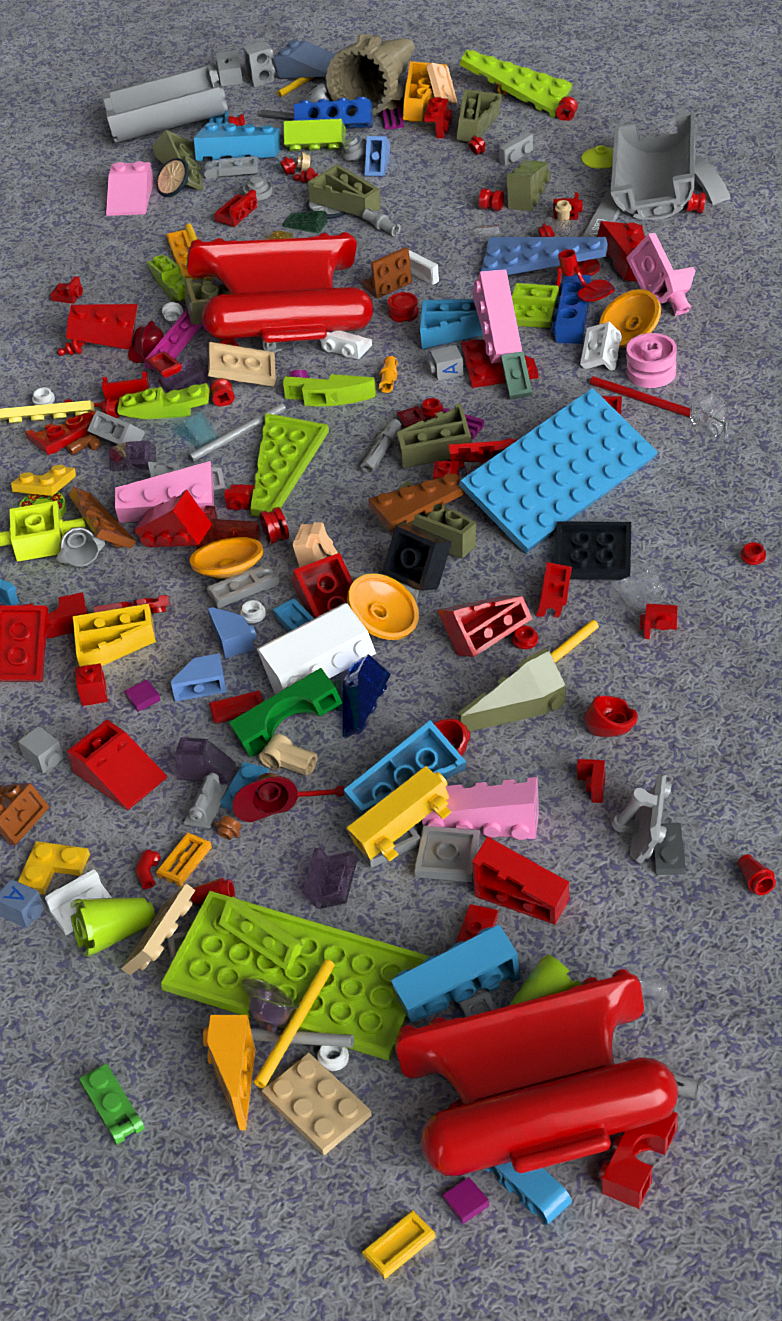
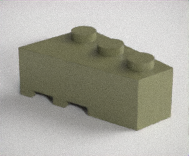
(477, 113)

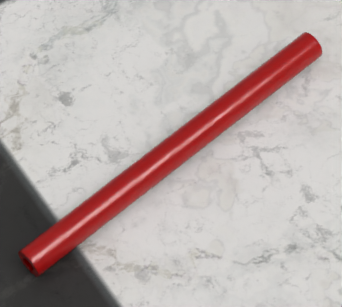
(640, 396)

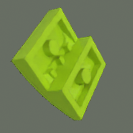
(534, 304)

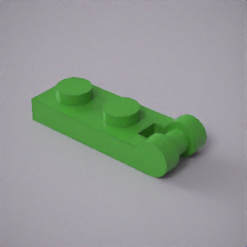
(111, 1103)

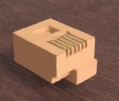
(312, 544)

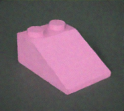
(129, 188)

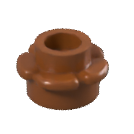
(228, 827)

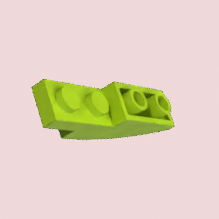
(168, 276)
(331, 392)
(156, 404)

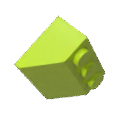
(314, 134)

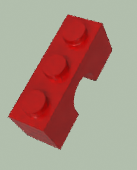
(61, 620)
(625, 1175)

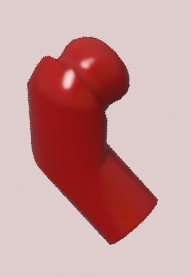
(147, 859)

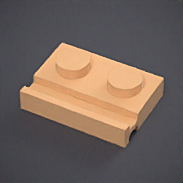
(441, 82)

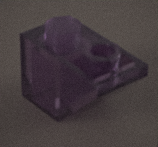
(132, 456)
(200, 757)

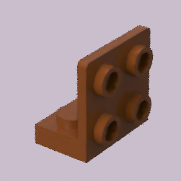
(389, 273)
(19, 810)

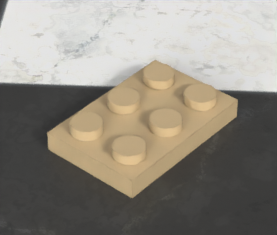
(241, 364)
(161, 927)
(316, 1103)

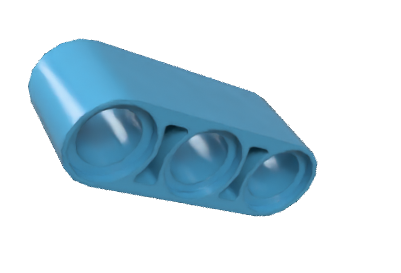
(537, 1190)

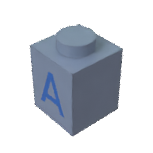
(20, 903)

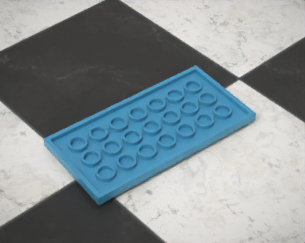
(558, 469)

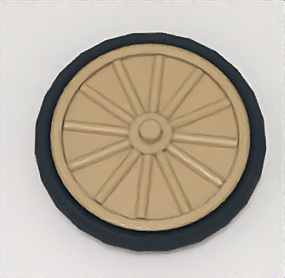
(172, 177)

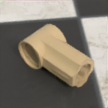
(282, 753)

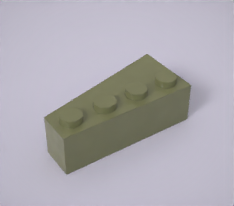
(198, 294)
(448, 525)

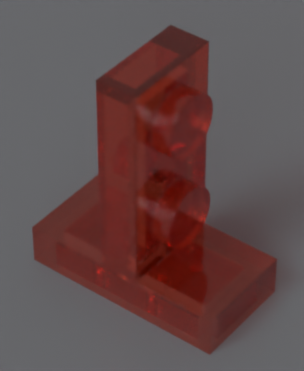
(226, 529)

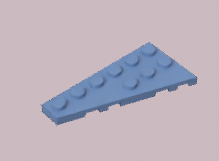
(536, 253)

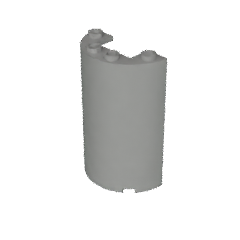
(164, 103)
(654, 173)

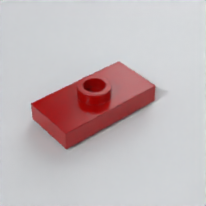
(476, 919)

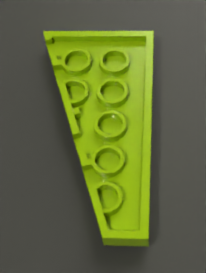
(519, 81)
(282, 459)

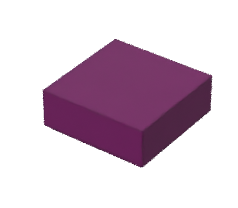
(142, 695)
(466, 1200)

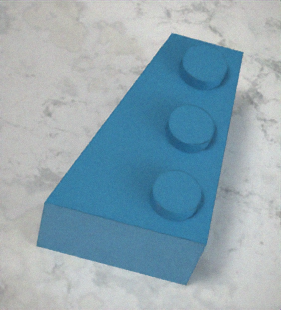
(448, 321)

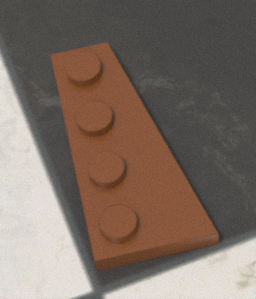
(408, 501)
(100, 519)

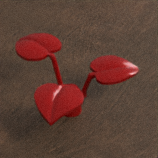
(569, 266)

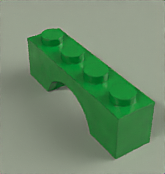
(311, 695)

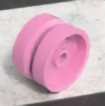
(651, 360)

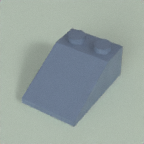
(302, 60)

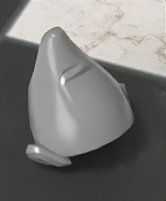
(79, 547)

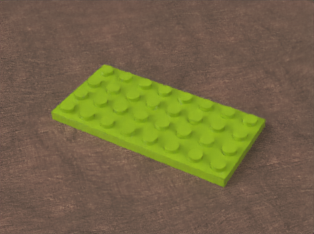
(352, 1002)

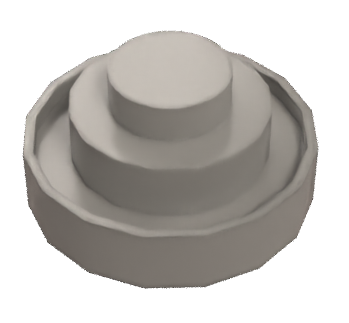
(354, 149)
(261, 186)

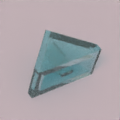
(196, 430)

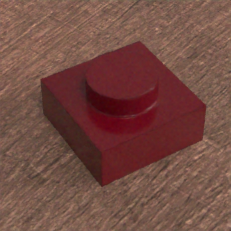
(410, 416)

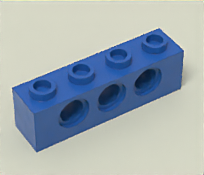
(362, 118)
(570, 311)

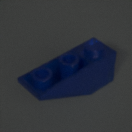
(361, 690)

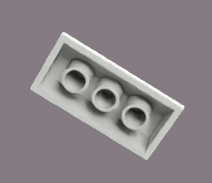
(326, 642)

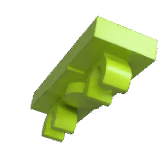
(260, 933)

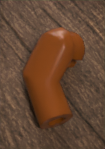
(82, 443)

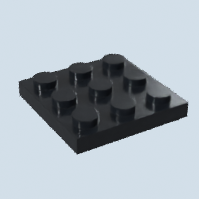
(594, 549)

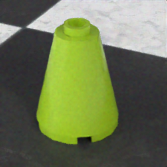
(108, 921)
(545, 979)

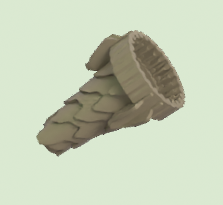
(370, 71)

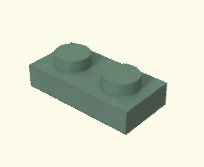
(516, 375)

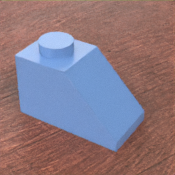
(377, 155)
(232, 632)
(199, 678)

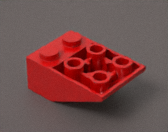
(115, 765)

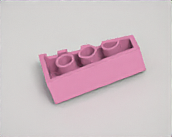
(496, 314)
(138, 497)
(493, 810)

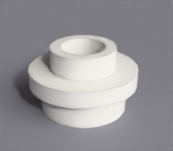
(172, 311)
(43, 396)
(253, 611)
(333, 1064)

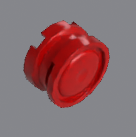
(403, 307)
(274, 525)

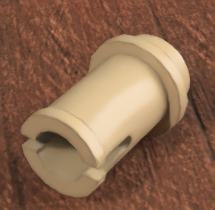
(563, 210)

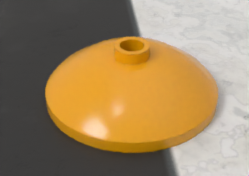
(633, 314)
(226, 557)
(383, 606)

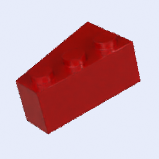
(621, 241)
(102, 324)
(174, 523)
(483, 623)
(518, 883)

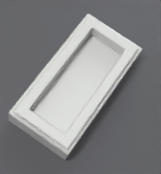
(423, 268)

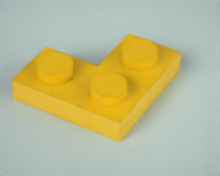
(46, 484)
(50, 859)

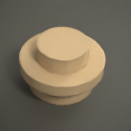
(303, 162)

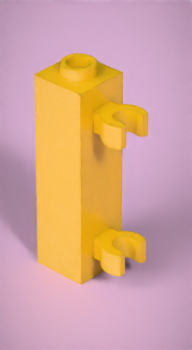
(399, 812)

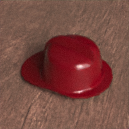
(144, 342)
(264, 797)

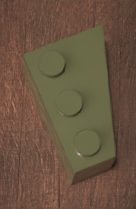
(527, 184)
(343, 191)
(431, 439)

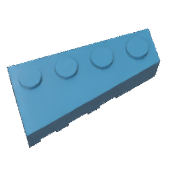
(236, 141)
(421, 749)
(457, 974)

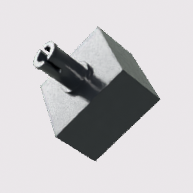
(416, 557)

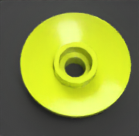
(598, 157)

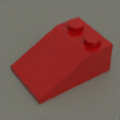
(322, 584)

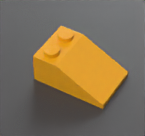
(232, 1056)

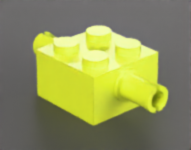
(37, 530)

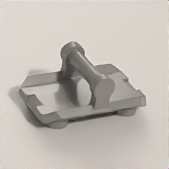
(646, 827)

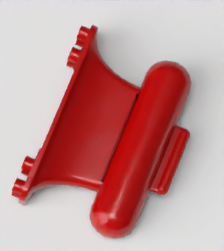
(280, 288)
(537, 1079)

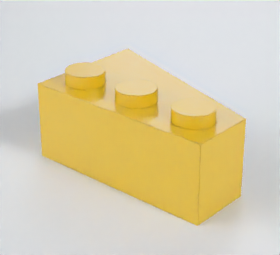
(112, 634)

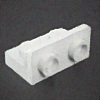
(346, 344)
(601, 346)
(60, 899)

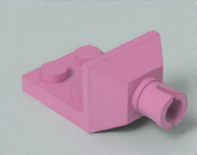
(657, 275)

